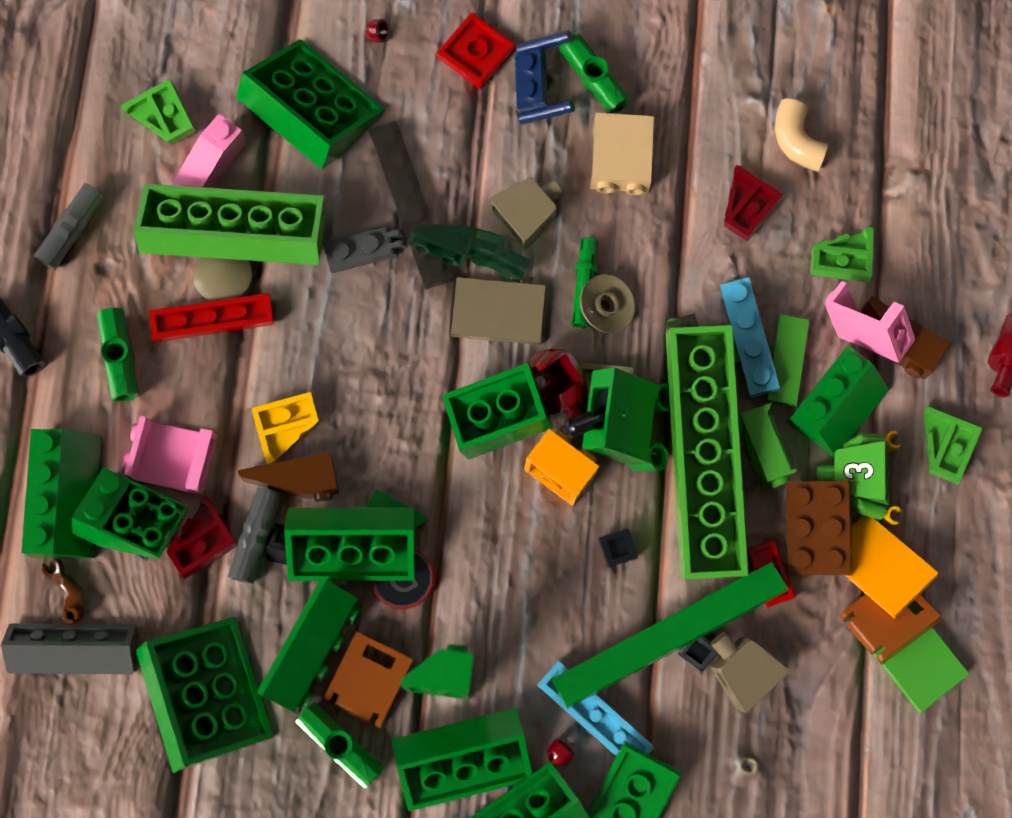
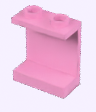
(887, 337)
(169, 456)

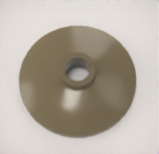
(615, 297)

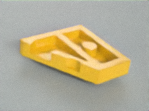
(284, 423)

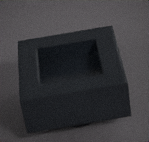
(617, 548)

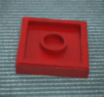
(476, 50)

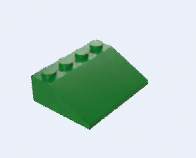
(308, 102)
(203, 693)

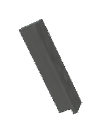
(69, 648)

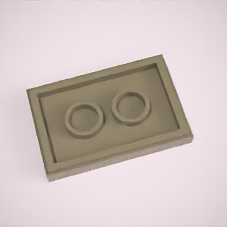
(498, 311)

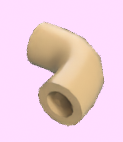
(792, 137)

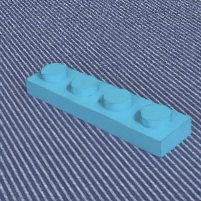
(749, 337)
(596, 717)

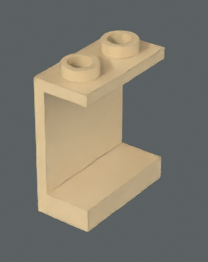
(622, 153)

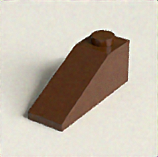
(924, 352)
(304, 477)

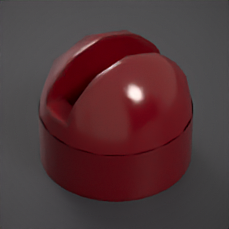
(377, 30)
(559, 753)

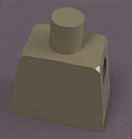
(526, 209)
(745, 670)

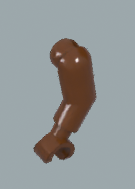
(73, 593)

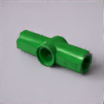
(603, 87)
(114, 337)
(324, 729)

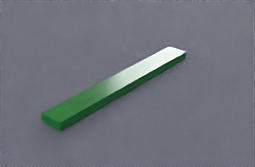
(669, 635)

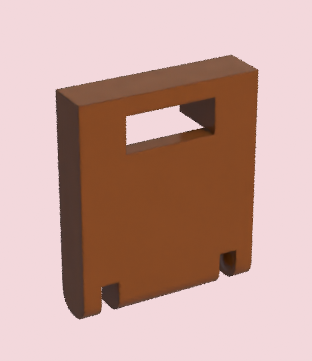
(878, 629)
(366, 685)

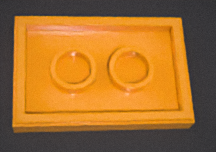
(887, 567)

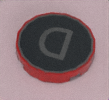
(407, 593)

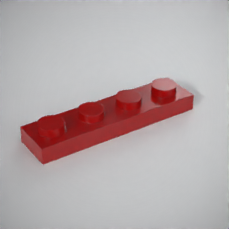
(211, 317)

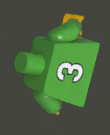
(865, 464)

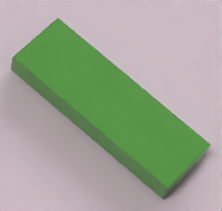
(788, 359)

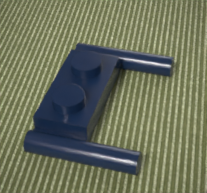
(532, 79)

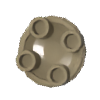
(222, 278)

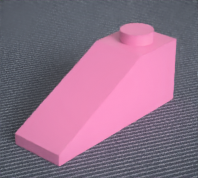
(211, 154)

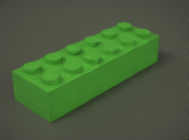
(230, 224)

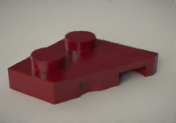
(749, 203)
(201, 540)

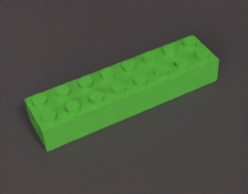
(706, 452)

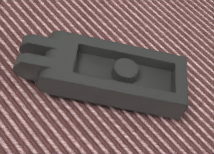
(363, 248)

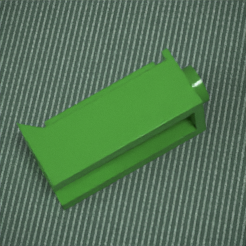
(765, 447)

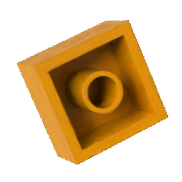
(561, 466)

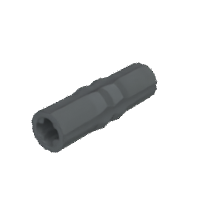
(69, 226)
(255, 536)

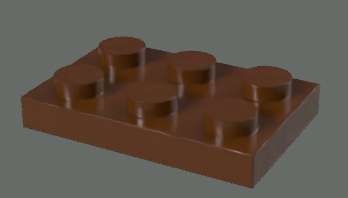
(819, 528)

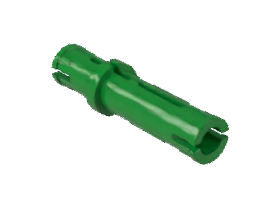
(585, 269)

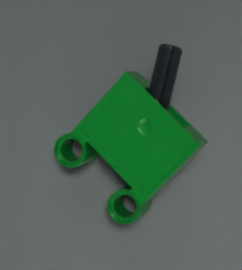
(622, 419)

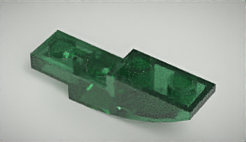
(457, 242)

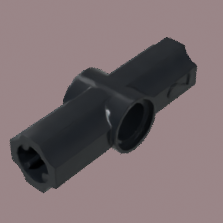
(16, 343)

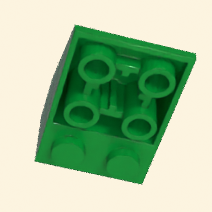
(127, 516)

